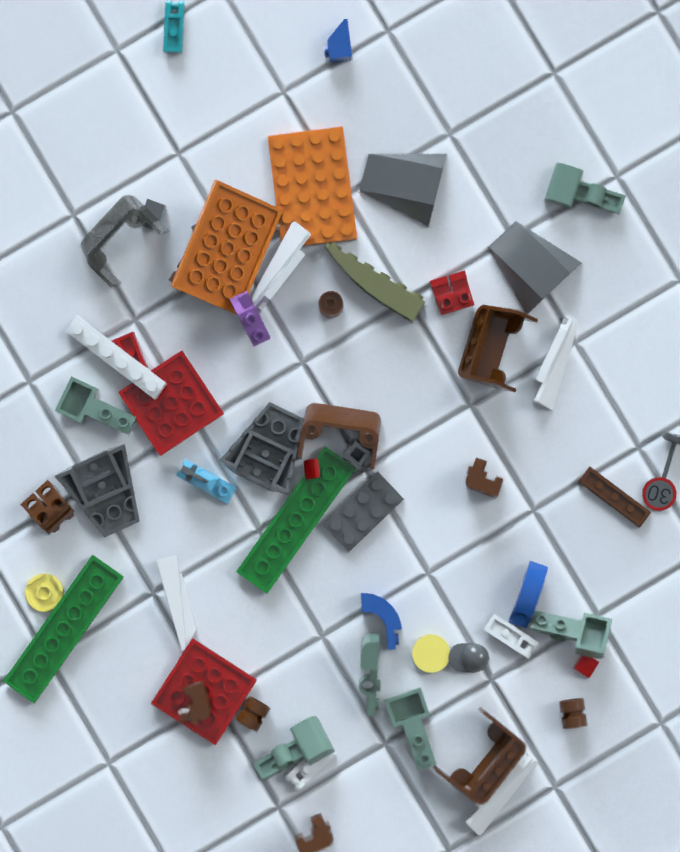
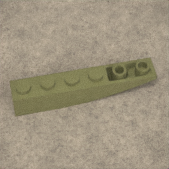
(378, 285)

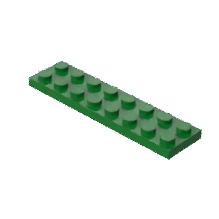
(295, 521)
(63, 629)

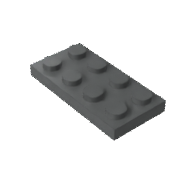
(363, 511)

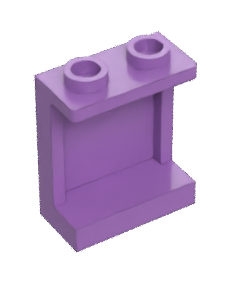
(250, 318)

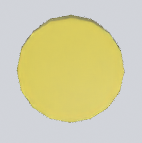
(44, 592)
(431, 653)

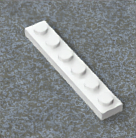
(116, 357)

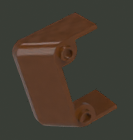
(487, 344)
(341, 417)
(494, 766)

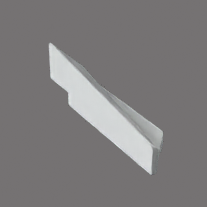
(281, 265)
(554, 364)
(177, 599)
(485, 813)

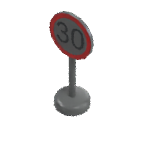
(660, 492)

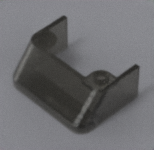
(126, 210)

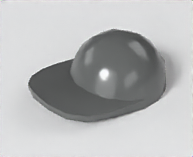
(468, 657)

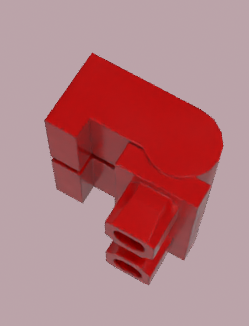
(457, 299)

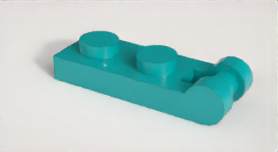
(173, 27)

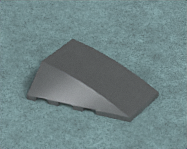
(404, 182)
(531, 264)
(267, 449)
(103, 489)

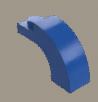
(528, 594)
(382, 608)

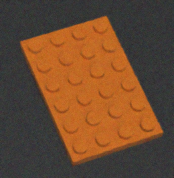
(313, 184)
(226, 246)

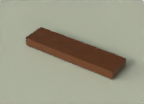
(614, 497)

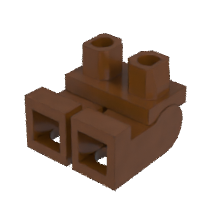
(477, 480)
(53, 514)
(200, 706)
(320, 837)

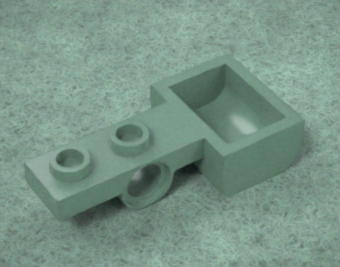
(567, 186)
(80, 401)
(589, 633)
(369, 661)
(408, 710)
(309, 743)

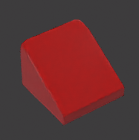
(311, 469)
(586, 665)

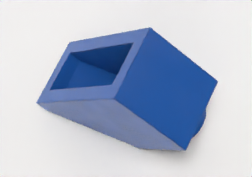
(339, 45)

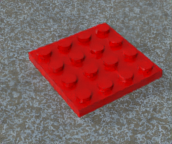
(180, 408)
(225, 686)

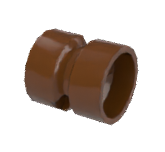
(330, 304)
(573, 713)
(253, 714)

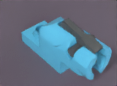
(206, 481)

